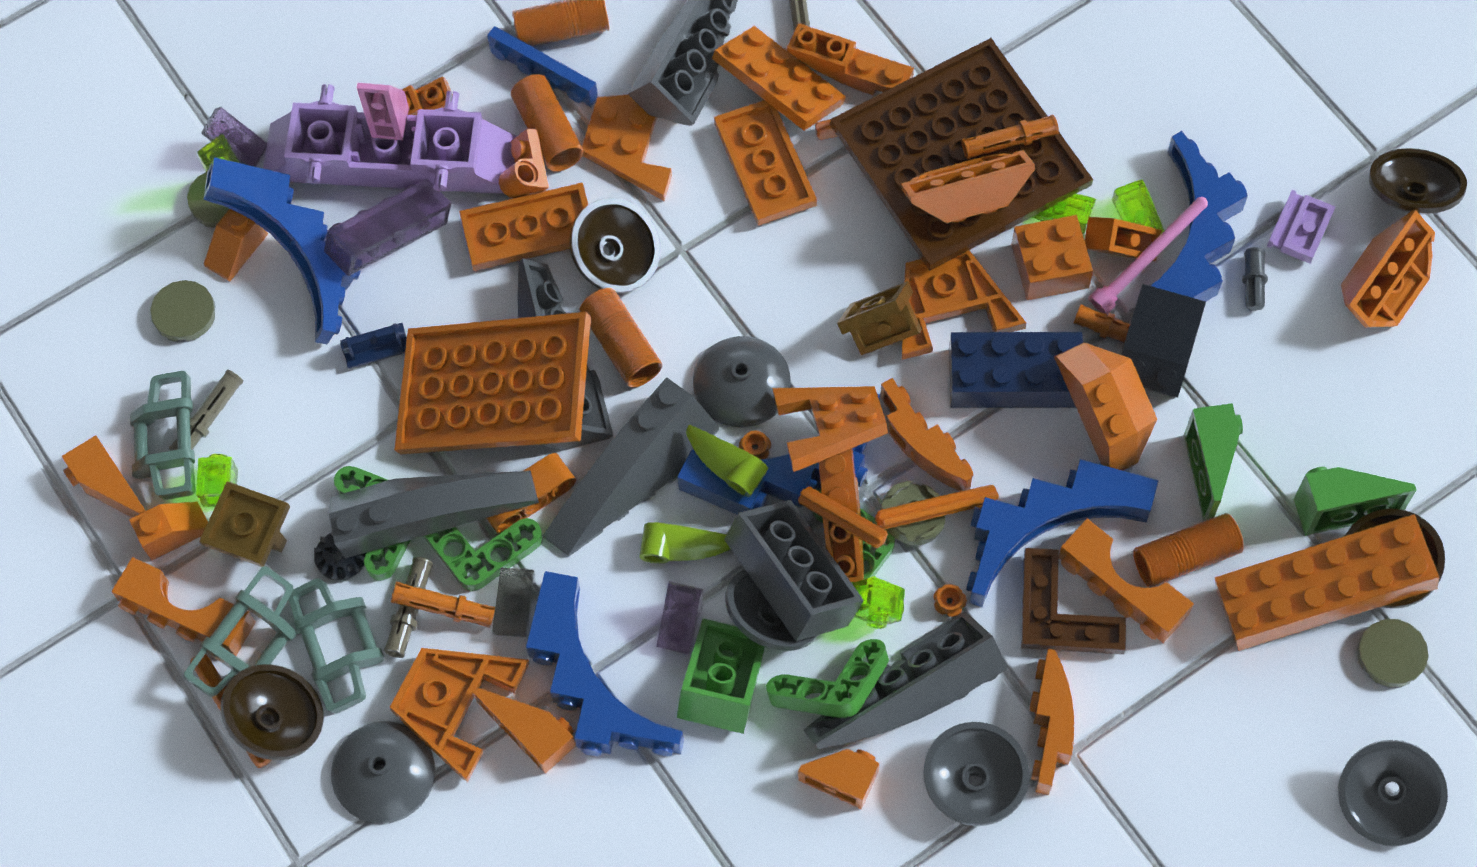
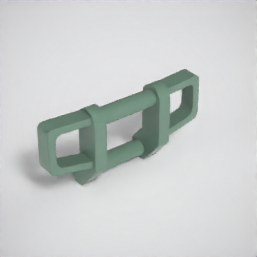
(150, 465)
(245, 602)
(351, 662)

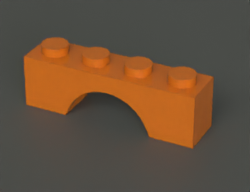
(146, 591)
(1156, 608)

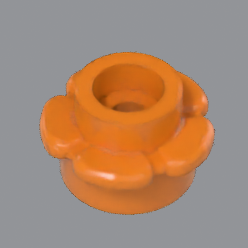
(756, 438)
(953, 592)

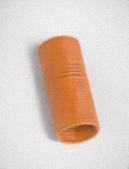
(547, 21)
(543, 112)
(621, 338)
(1195, 546)

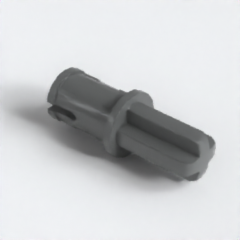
(1254, 278)

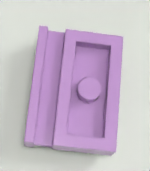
(1301, 226)

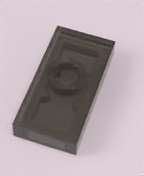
(513, 602)

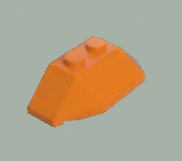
(970, 186)
(1390, 272)
(1109, 403)

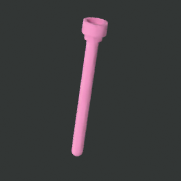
(1105, 298)

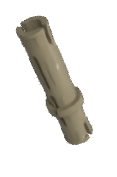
(212, 407)
(405, 618)

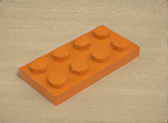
(778, 77)
(765, 162)
(522, 226)

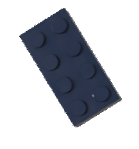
(1009, 369)

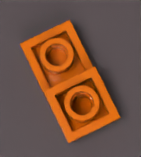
(427, 97)

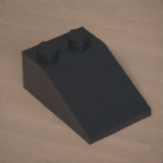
(1162, 337)

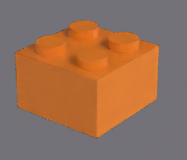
(1051, 257)

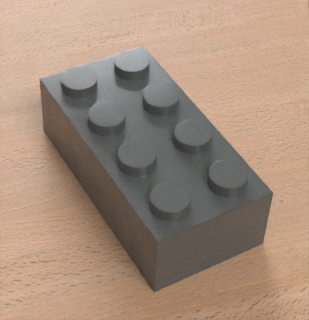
(793, 570)

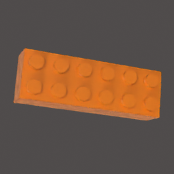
(1327, 582)

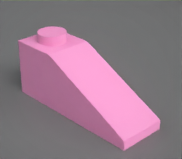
(384, 110)

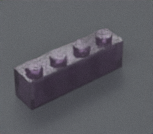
(387, 227)

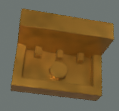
(880, 319)
(246, 524)

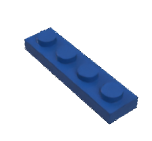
(534, 62)

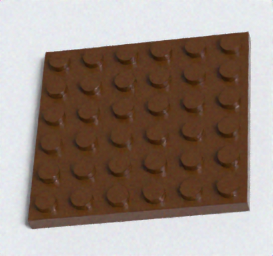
(921, 130)

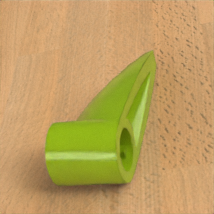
(733, 465)
(679, 543)

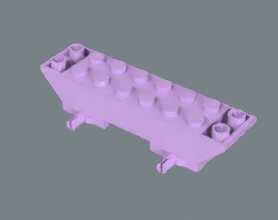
(334, 146)

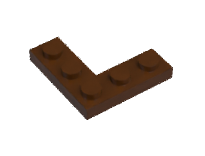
(1062, 632)

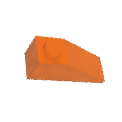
(100, 478)
(531, 728)

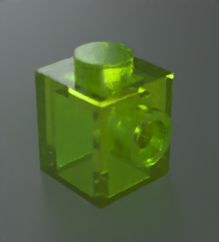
(212, 476)
(881, 604)

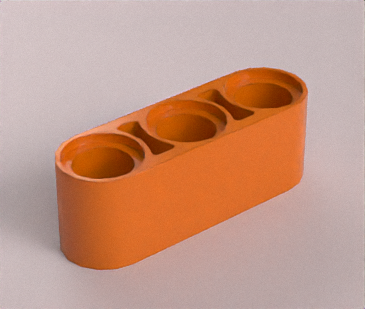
(550, 480)

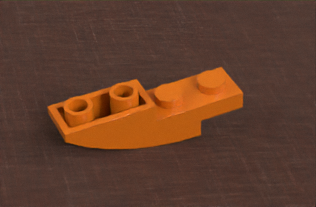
(844, 63)
(925, 447)
(841, 485)
(1055, 710)

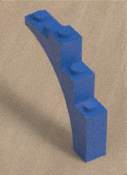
(267, 201)
(1208, 233)
(778, 481)
(1089, 494)
(574, 685)

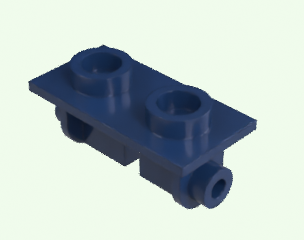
(374, 345)

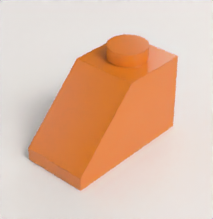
(1118, 237)
(233, 244)
(168, 527)
(842, 775)

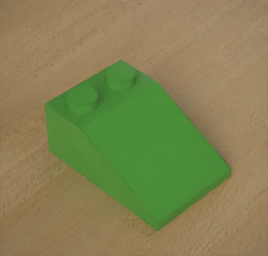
(1211, 445)
(1342, 496)
(720, 677)

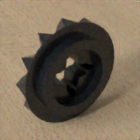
(327, 563)

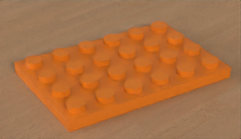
(493, 384)

